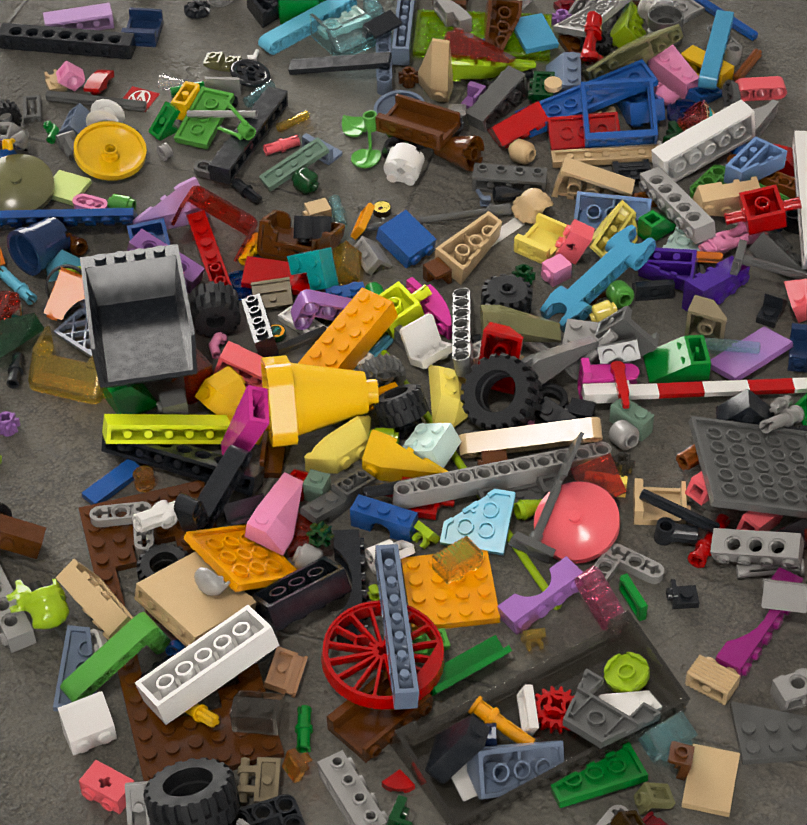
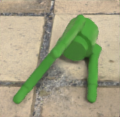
(244, 129)

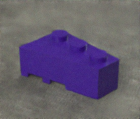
(671, 264)

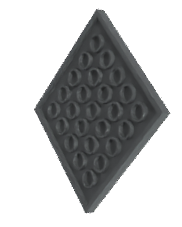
(752, 467)

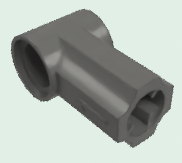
(66, 143)

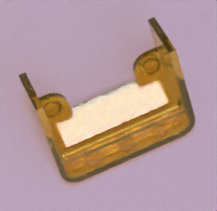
(62, 375)

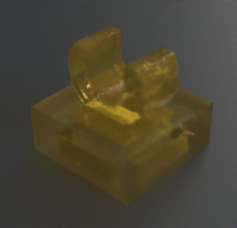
(533, 635)

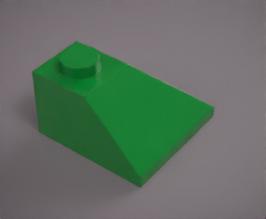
(130, 400)

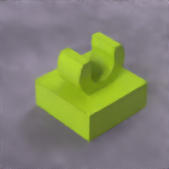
(425, 533)

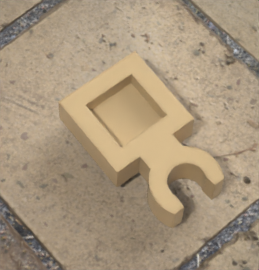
(52, 82)

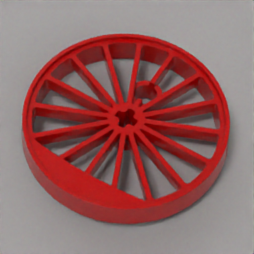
(376, 654)

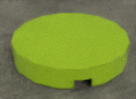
(626, 672)

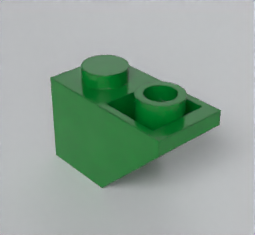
(654, 225)

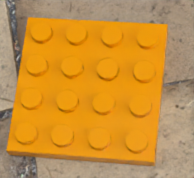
(238, 558)
(455, 604)

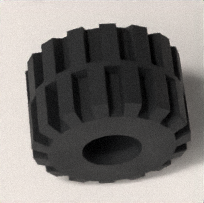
(508, 292)
(214, 309)

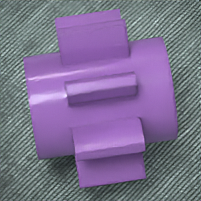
(561, 14)
(8, 423)

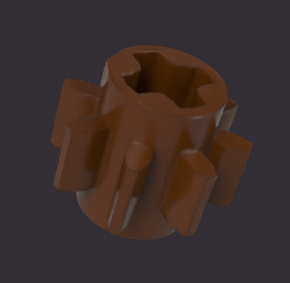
(408, 77)

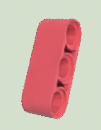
(762, 88)

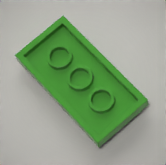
(201, 131)

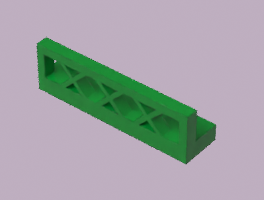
(470, 662)

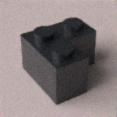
(744, 408)

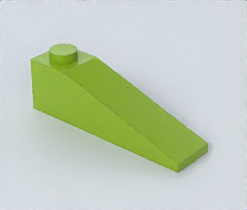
(628, 26)

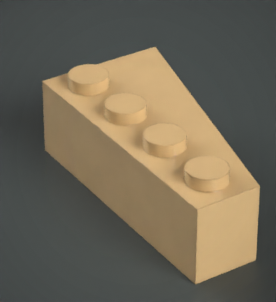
(583, 177)
(469, 246)
(95, 598)

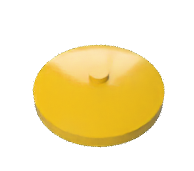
(109, 150)

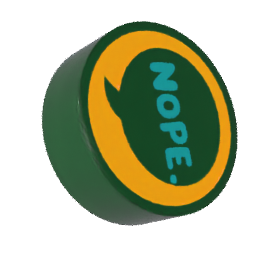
(279, 332)

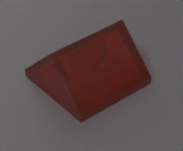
(194, 382)

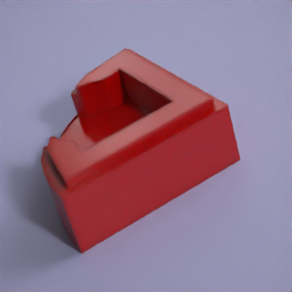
(398, 782)

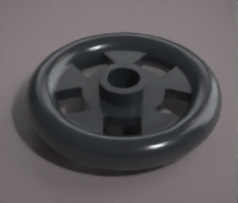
(250, 73)

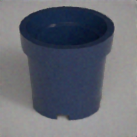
(37, 244)

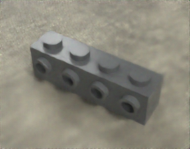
(489, 175)

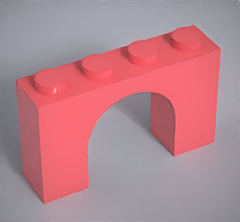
(749, 521)

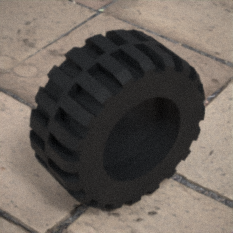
(482, 379)
(192, 794)

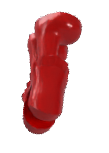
(593, 32)

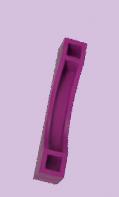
(743, 650)

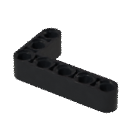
(204, 511)
(273, 810)

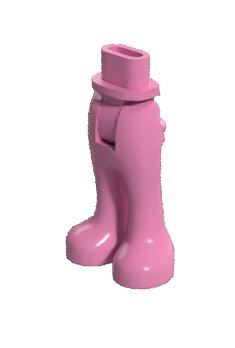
(728, 239)

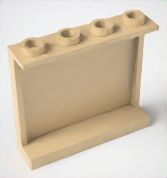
(180, 605)

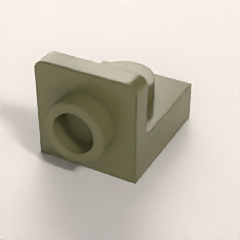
(653, 796)

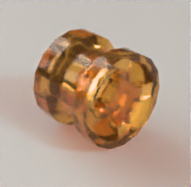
(144, 478)

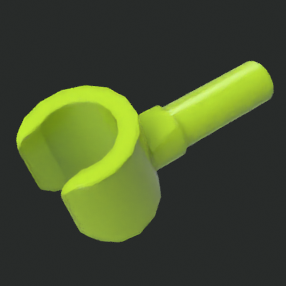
(373, 592)

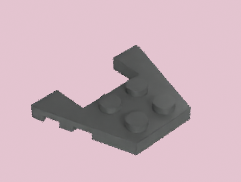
(599, 720)

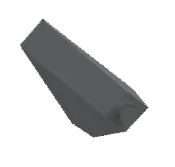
(554, 360)

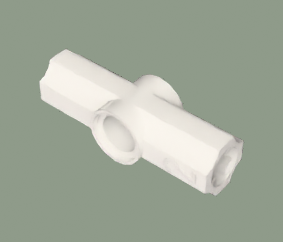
(160, 514)

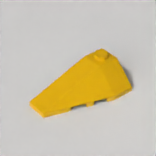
(223, 393)
(390, 461)

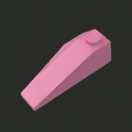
(276, 515)

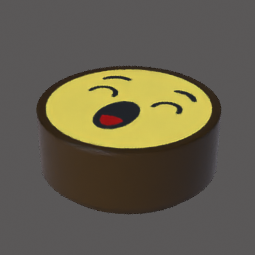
(382, 209)

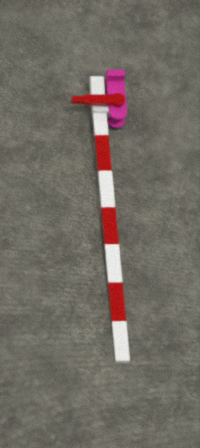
(618, 380)

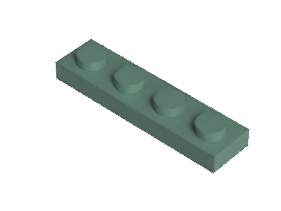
(286, 168)

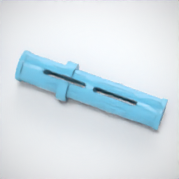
(16, 285)

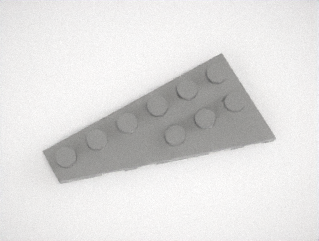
(575, 24)

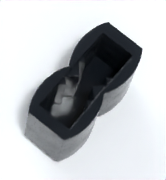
(311, 227)

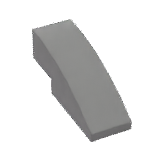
(453, 14)

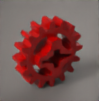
(555, 708)

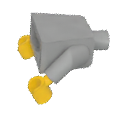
(13, 137)

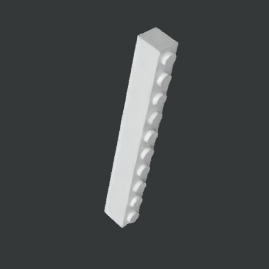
(800, 170)

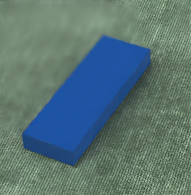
(110, 483)

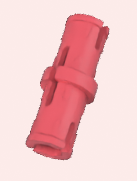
(281, 145)

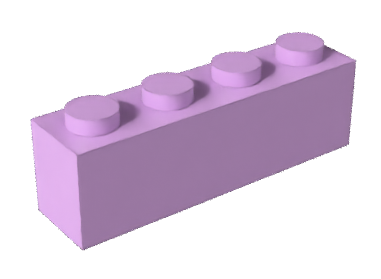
(87, 17)

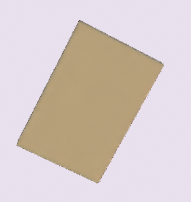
(711, 780)

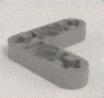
(131, 509)
(616, 562)

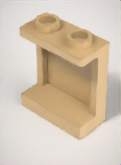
(648, 514)

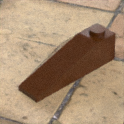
(501, 20)

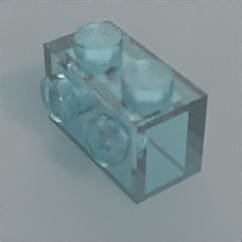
(658, 739)

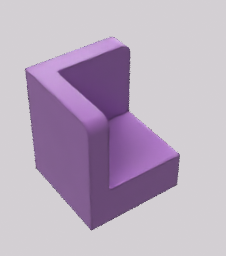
(474, 90)

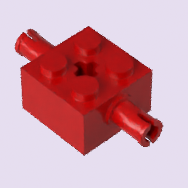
(762, 210)

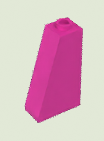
(249, 419)

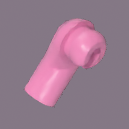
(216, 340)

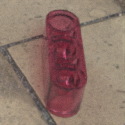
(598, 596)

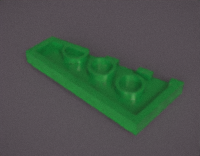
(610, 774)

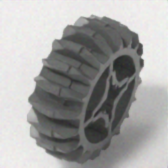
(384, 369)

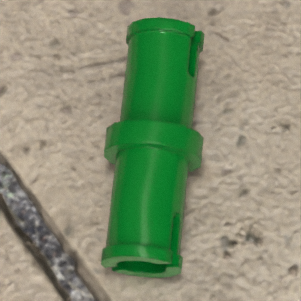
(304, 729)

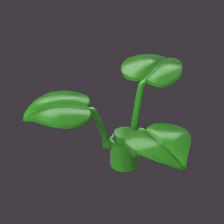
(354, 127)

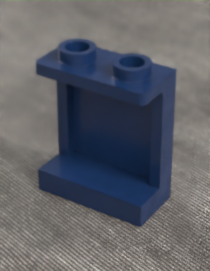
(145, 25)
(798, 353)

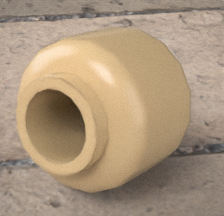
(522, 151)

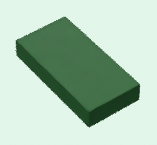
(633, 597)

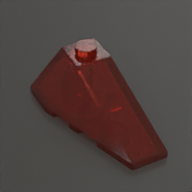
(466, 43)

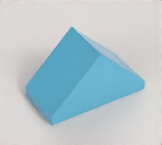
(60, 259)

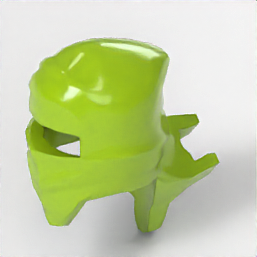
(45, 604)

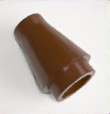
(78, 245)

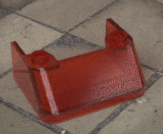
(221, 210)

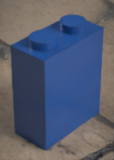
(406, 239)

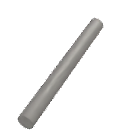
(220, 114)

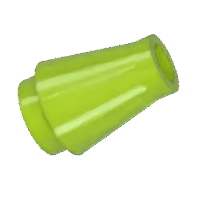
(525, 508)

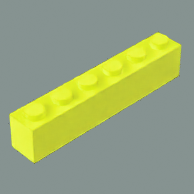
(164, 428)

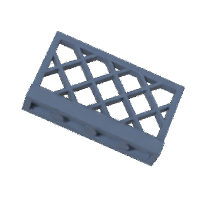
(72, 323)

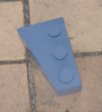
(755, 159)

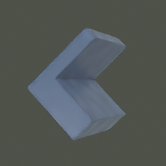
(75, 120)
(333, 154)

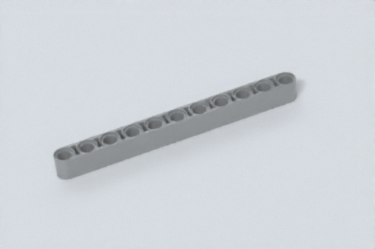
(504, 474)

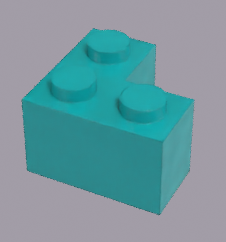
(318, 265)

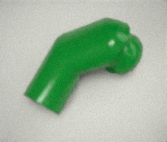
(52, 130)

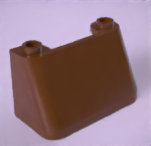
(277, 240)

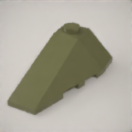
(527, 325)

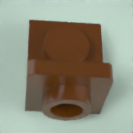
(681, 756)

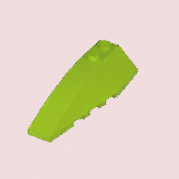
(482, 69)

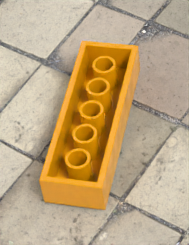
(352, 332)

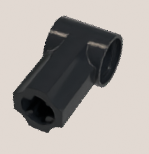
(669, 531)

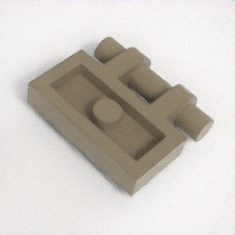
(266, 781)

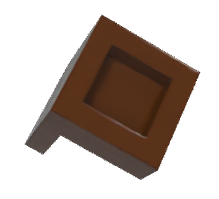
(437, 269)

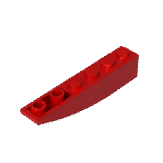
(207, 248)

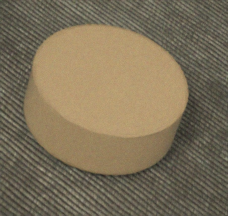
(553, 84)

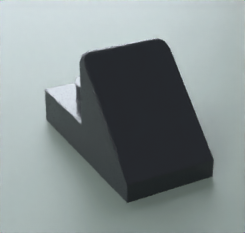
(771, 310)

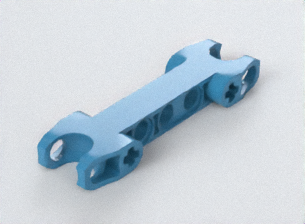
(619, 257)

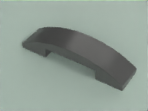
(529, 491)

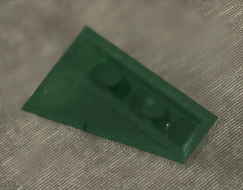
(17, 331)

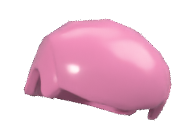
(668, 95)

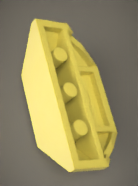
(614, 222)
(445, 396)
(340, 447)

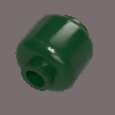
(305, 180)

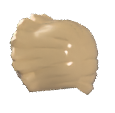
(530, 204)

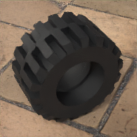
(401, 406)
(158, 559)

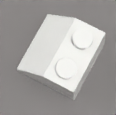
(87, 723)

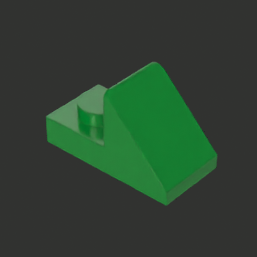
(164, 122)

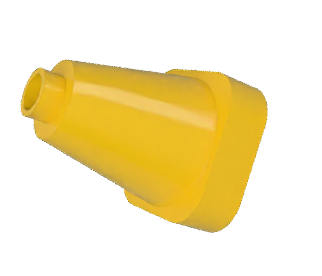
(312, 397)

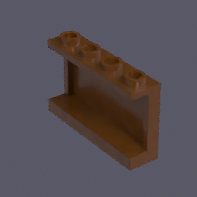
(419, 122)
(371, 730)

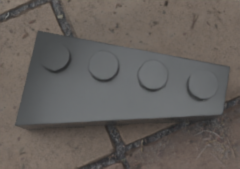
(498, 99)

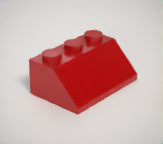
(518, 125)
(499, 340)

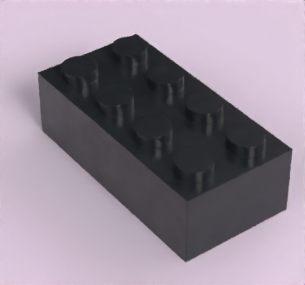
(301, 592)

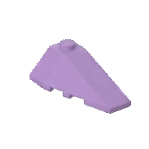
(169, 205)

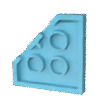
(483, 522)

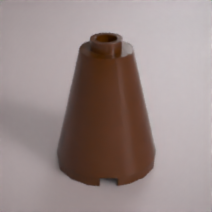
(462, 151)

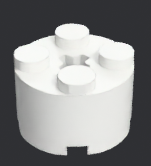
(403, 164)

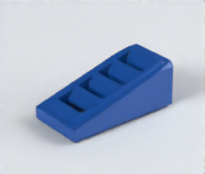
(699, 94)

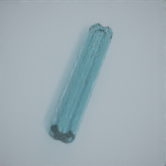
(733, 345)

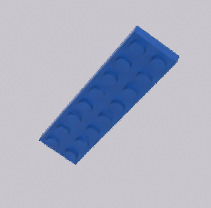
(569, 101)
(70, 217)

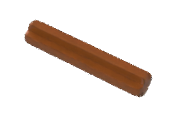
(747, 64)

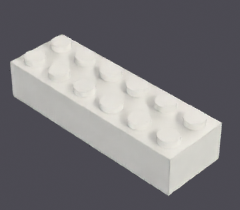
(705, 141)
(207, 664)

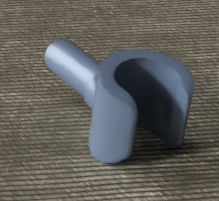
(484, 200)

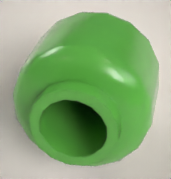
(620, 293)

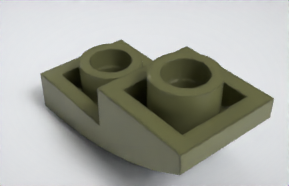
(219, 62)

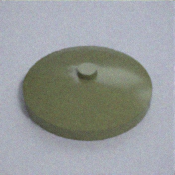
(25, 183)

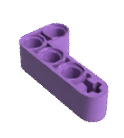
(316, 304)

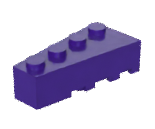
(715, 283)

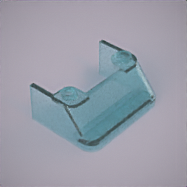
(347, 36)

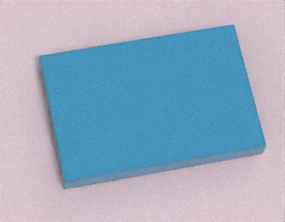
(535, 34)

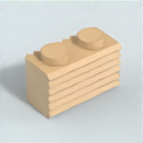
(712, 679)

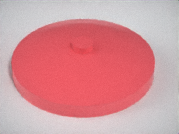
(581, 522)

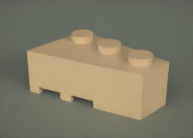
(722, 198)

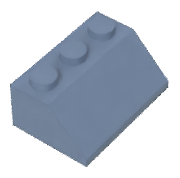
(567, 68)

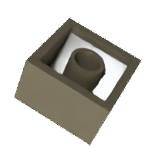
(705, 318)

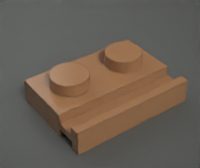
(285, 671)

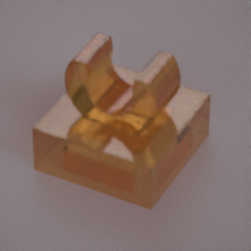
(296, 764)

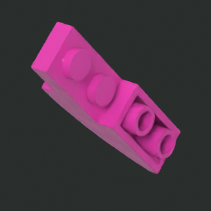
(434, 305)

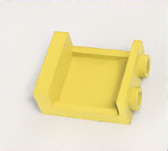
(540, 240)

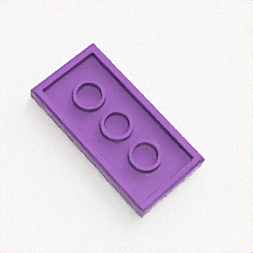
(739, 364)

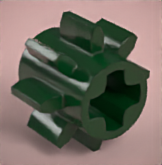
(525, 272)
(320, 534)

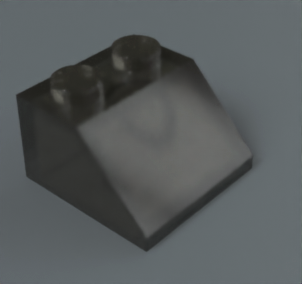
(257, 712)

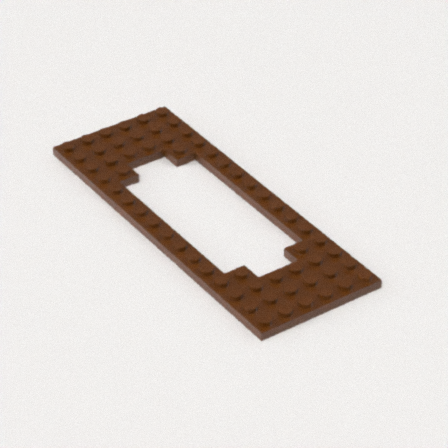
(183, 738)

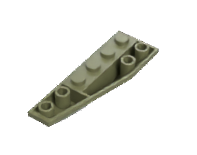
(641, 48)

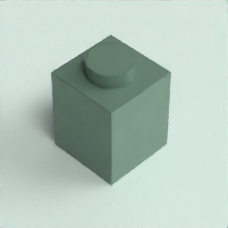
(316, 485)

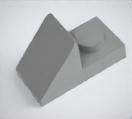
(135, 803)

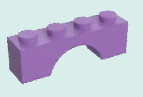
(521, 611)

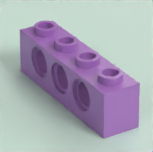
(192, 271)

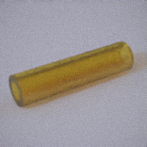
(292, 121)

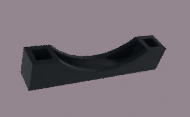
(347, 554)

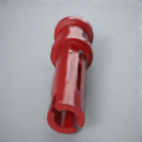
(703, 546)

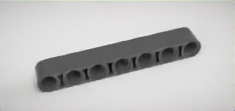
(462, 332)

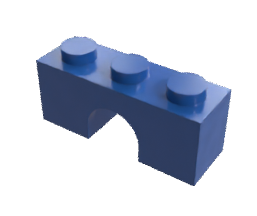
(397, 520)

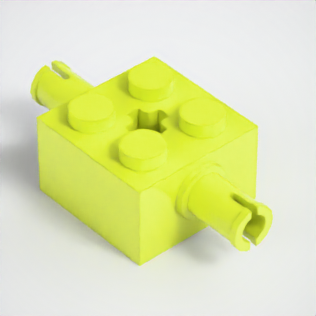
(406, 304)

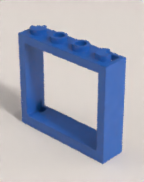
(619, 138)

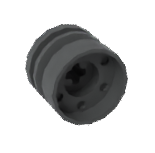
(663, 17)

